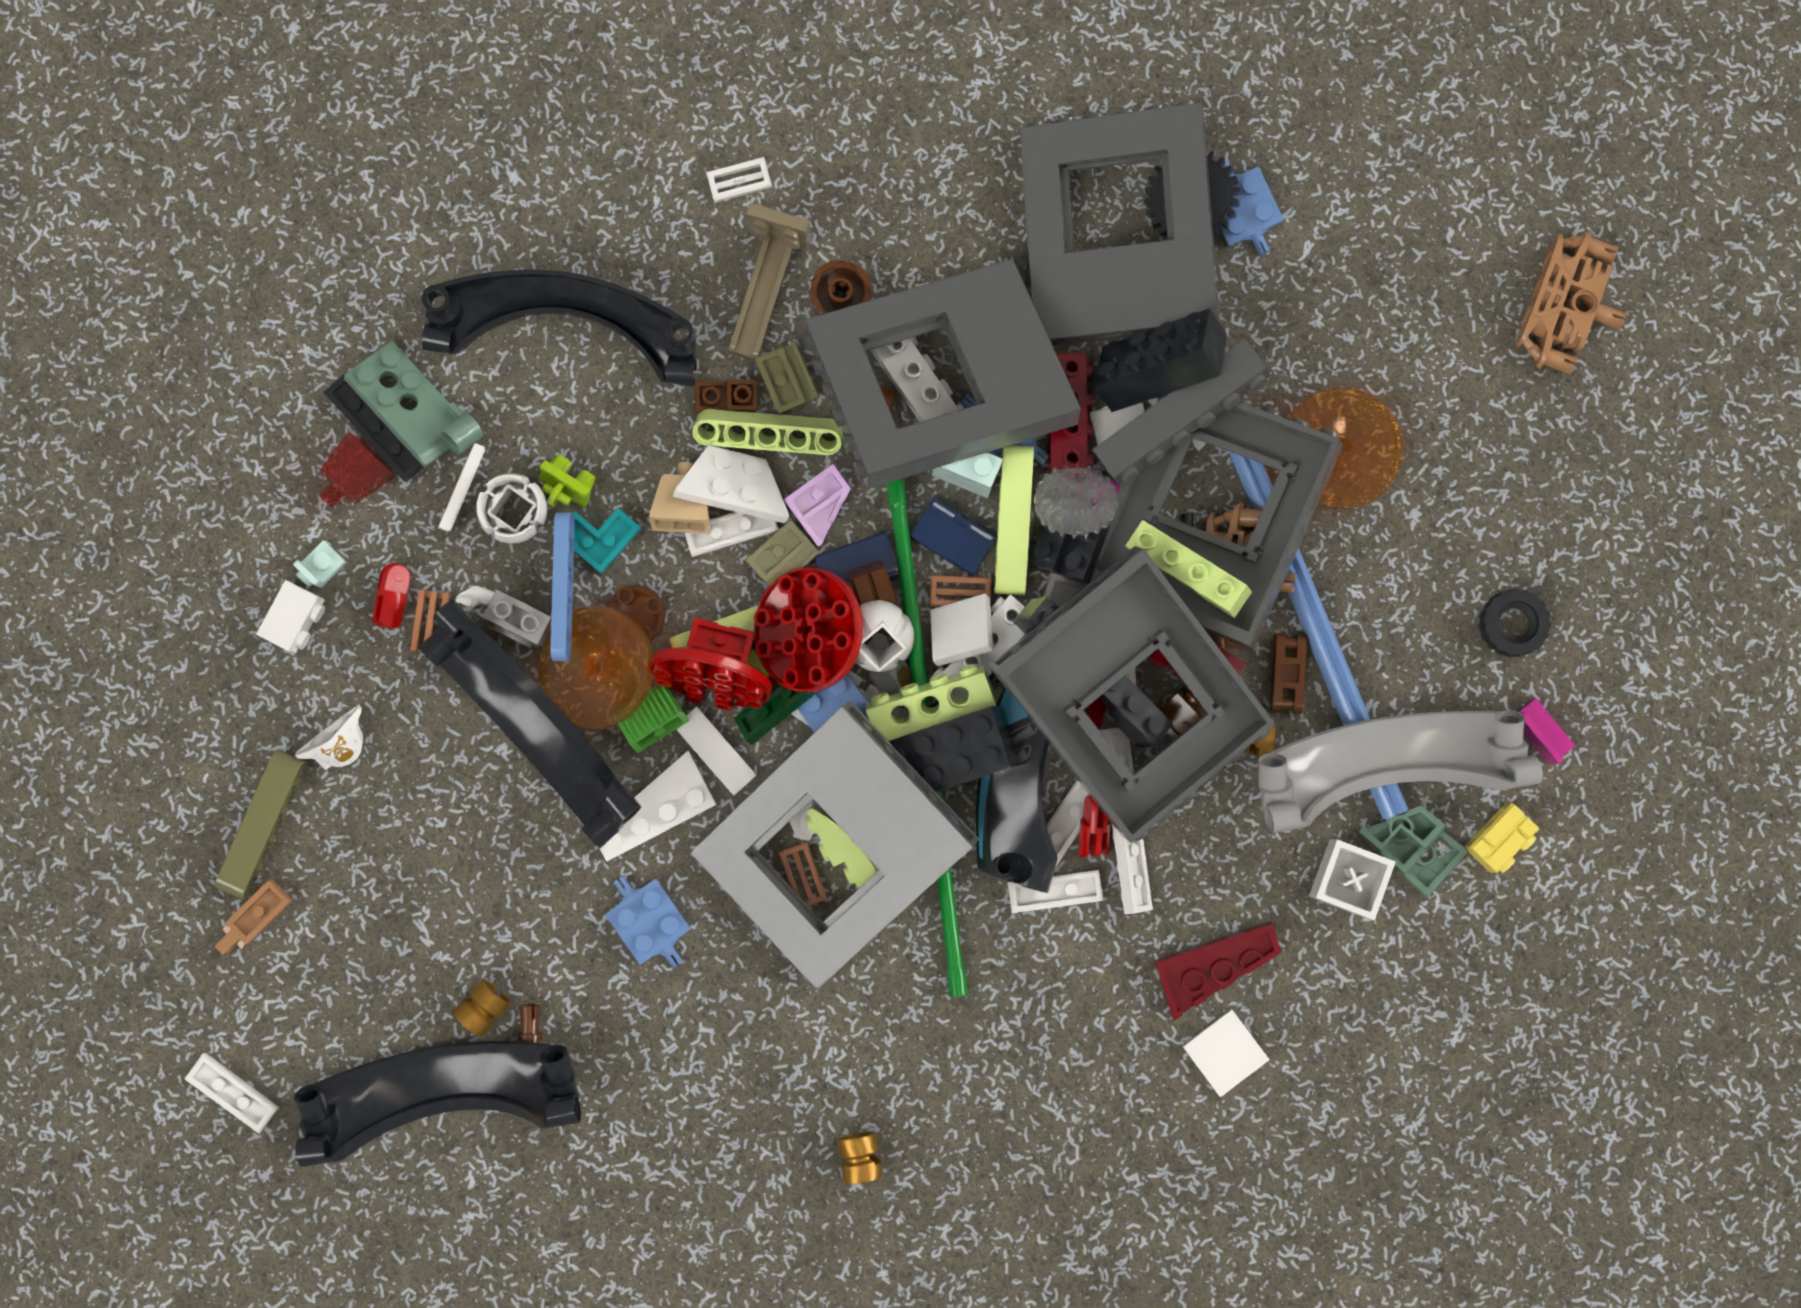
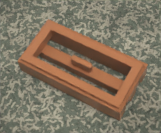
(960, 592)
(422, 595)
(794, 851)

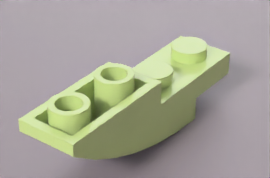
(839, 847)

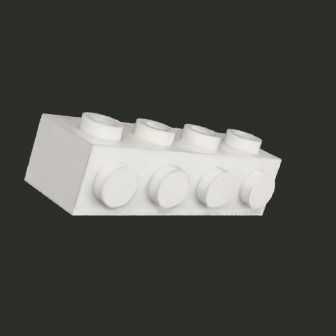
(915, 379)
(1004, 636)

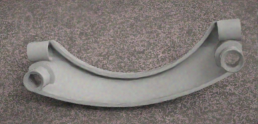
(1430, 746)

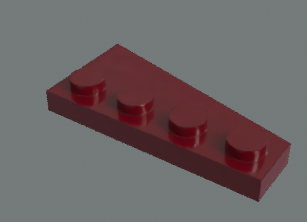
(1213, 966)

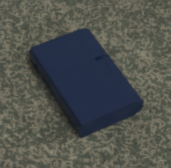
(953, 536)
(859, 554)

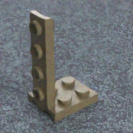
(780, 236)

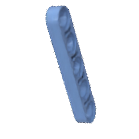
(562, 586)

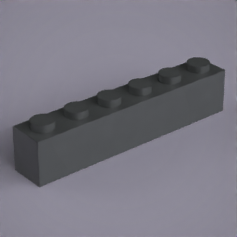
(1180, 414)

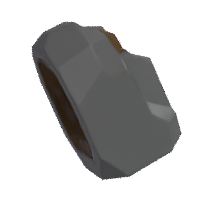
(892, 680)

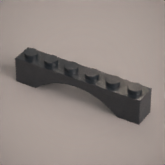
(1125, 701)

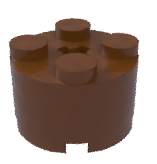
(840, 276)

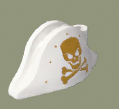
(336, 748)

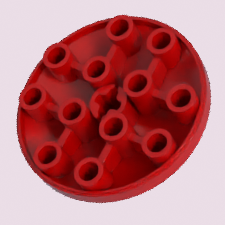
(808, 629)
(713, 661)

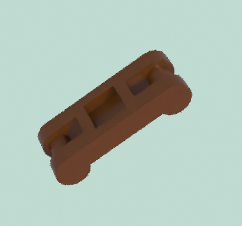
(1288, 673)

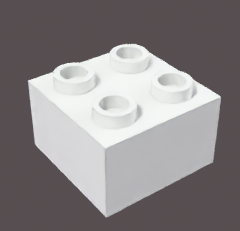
(1352, 879)

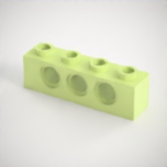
(1191, 569)
(970, 677)

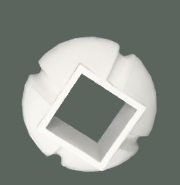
(494, 498)
(890, 617)

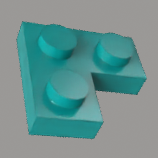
(606, 544)

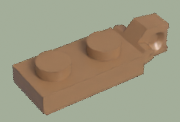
(254, 917)

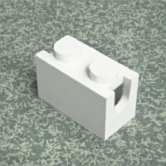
(291, 617)

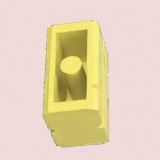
(1502, 838)

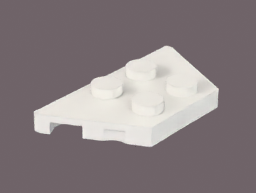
(733, 484)

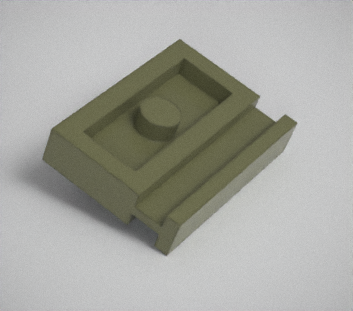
(786, 378)
(782, 553)

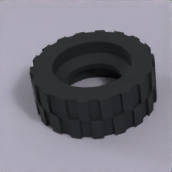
(1538, 623)

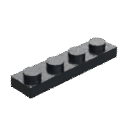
(373, 429)

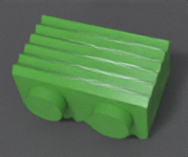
(653, 719)

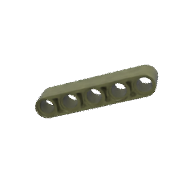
(259, 824)

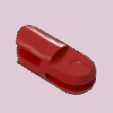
(391, 596)
(1094, 830)

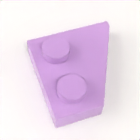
(818, 502)

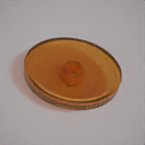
(1369, 440)
(605, 672)

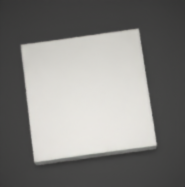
(961, 630)
(1225, 1052)

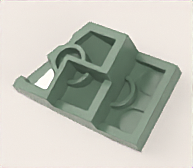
(1407, 839)

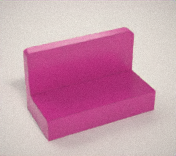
(1545, 733)

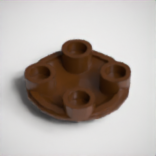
(642, 606)

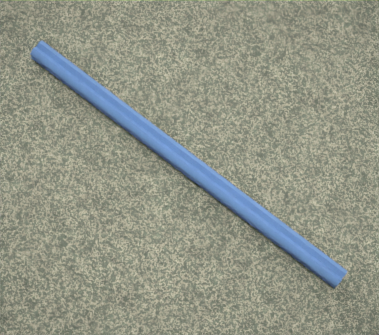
(1319, 634)

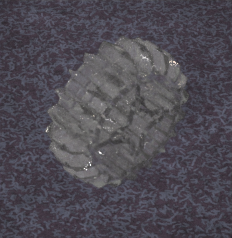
(1074, 508)

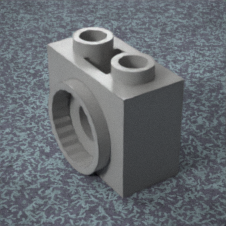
(518, 620)

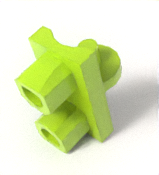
(564, 487)

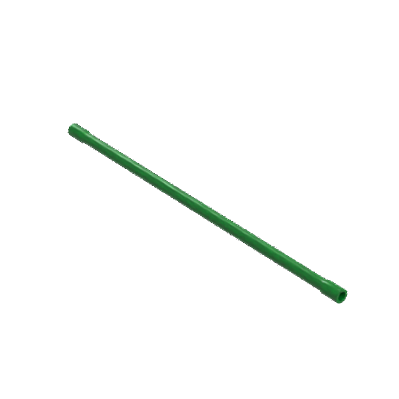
(897, 502)

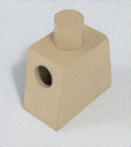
(676, 514)

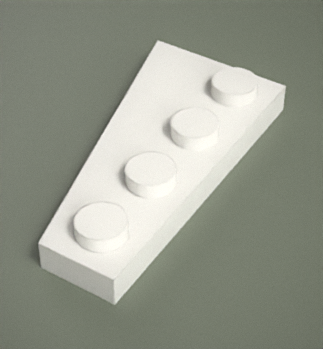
(665, 803)

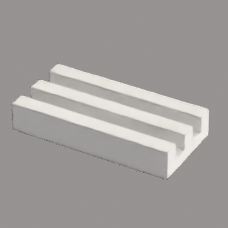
(760, 162)

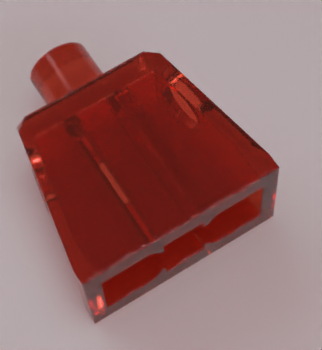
(353, 472)

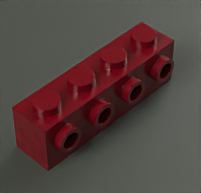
(1070, 444)

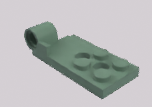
(425, 430)

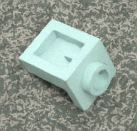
(319, 565)

